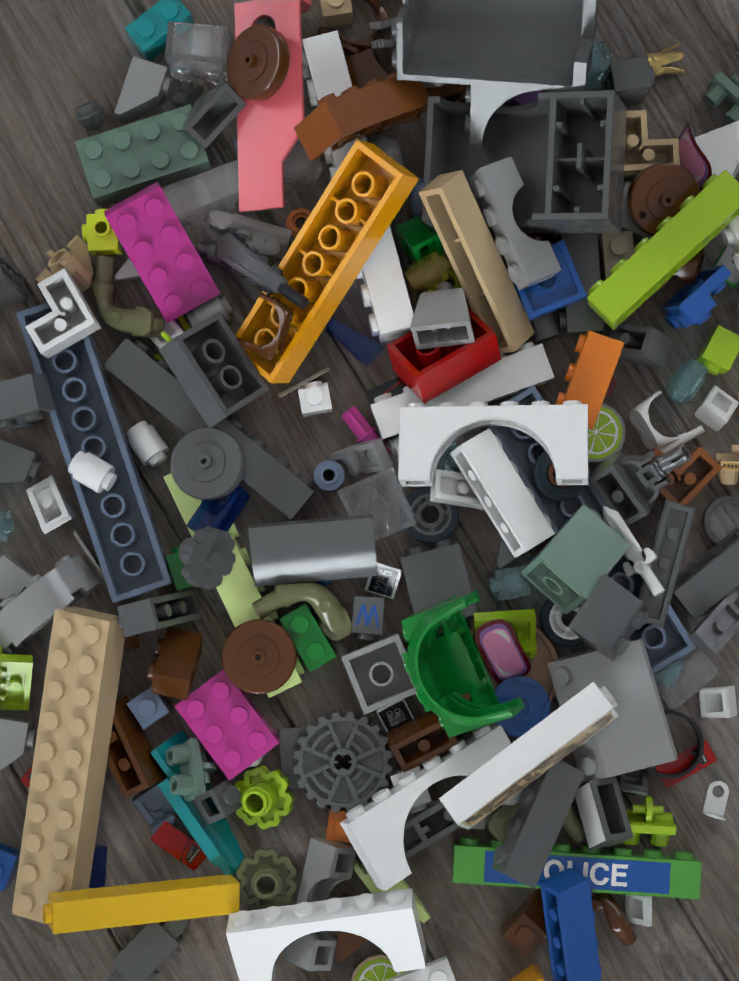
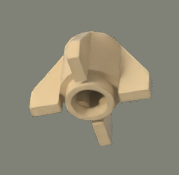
(75, 262)

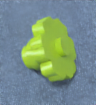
(264, 797)

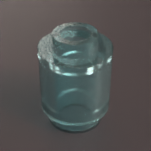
(686, 381)

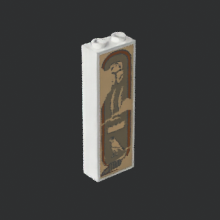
(530, 755)

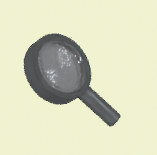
(720, 518)

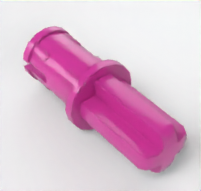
(360, 426)

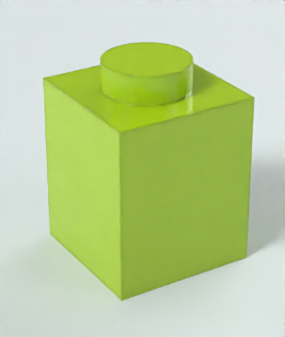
(719, 350)

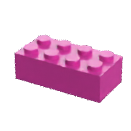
(161, 252)

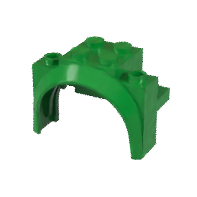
(451, 666)

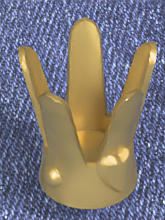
(660, 59)

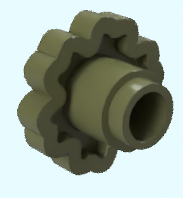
(266, 878)

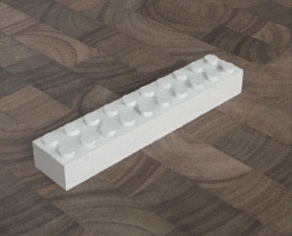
(382, 274)

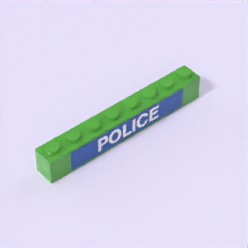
(607, 871)

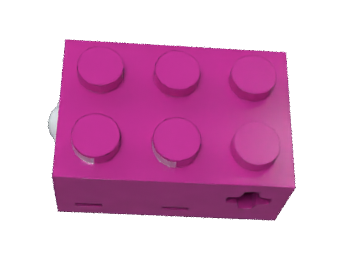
(228, 725)

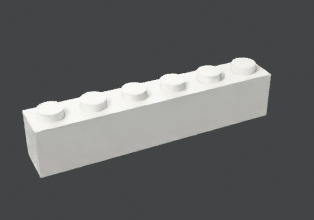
(498, 381)

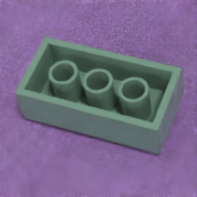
(141, 154)

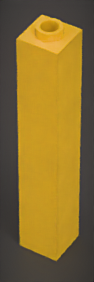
(141, 903)

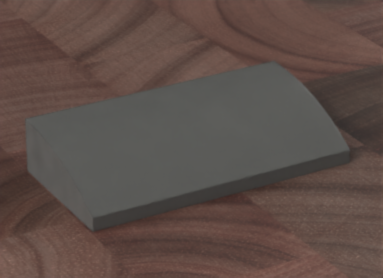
(313, 550)

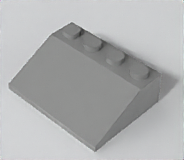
(639, 733)

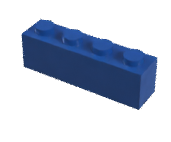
(570, 927)

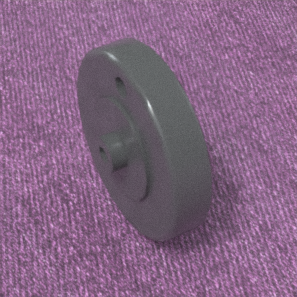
(207, 463)

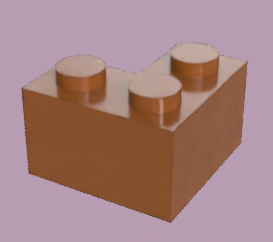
(689, 477)

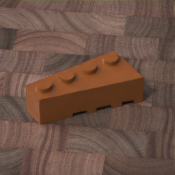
(360, 113)

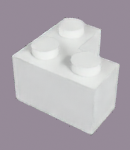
(69, 319)

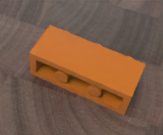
(591, 372)

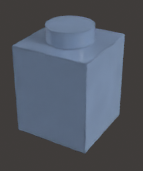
(149, 707)

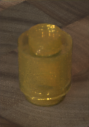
(427, 272)

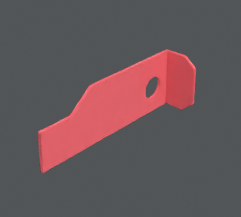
(268, 126)

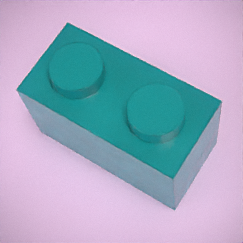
(150, 29)

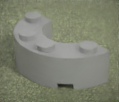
(34, 607)

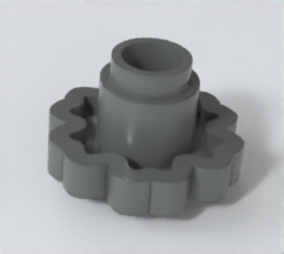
(207, 557)

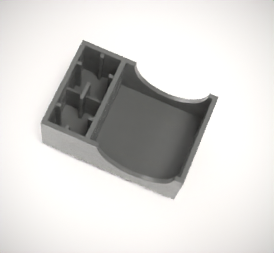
(563, 148)

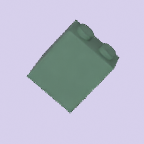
(576, 559)

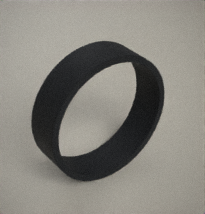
(700, 748)

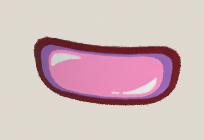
(692, 157)
(501, 650)

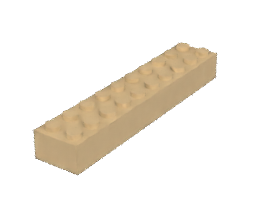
(69, 757)

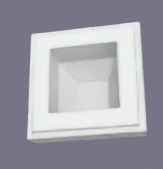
(638, 909)

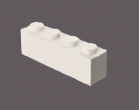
(502, 492)

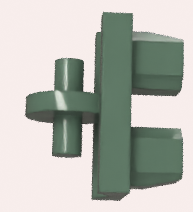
(724, 89)
(193, 769)

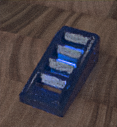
(360, 346)

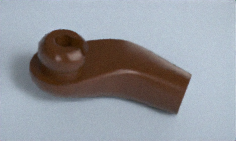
(615, 917)

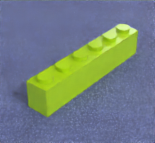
(667, 250)

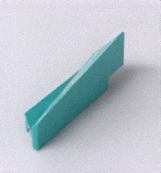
(214, 839)

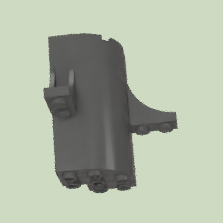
(495, 49)

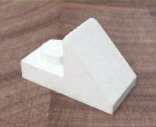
(49, 504)

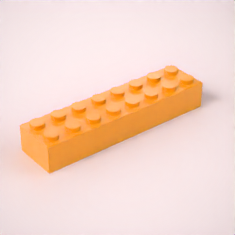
(329, 254)

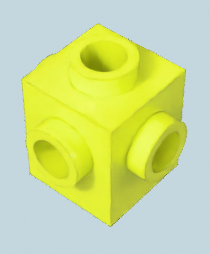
(99, 242)

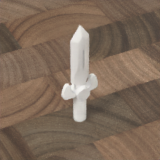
(634, 553)

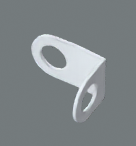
(714, 805)

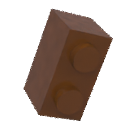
(176, 663)
(419, 740)

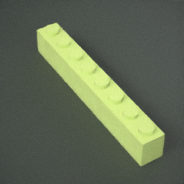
(238, 587)

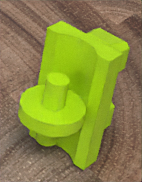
(650, 820)

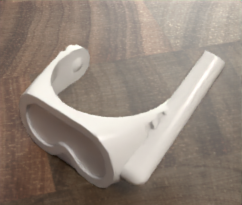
(650, 437)

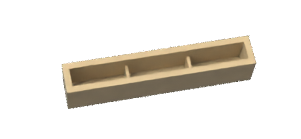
(476, 259)

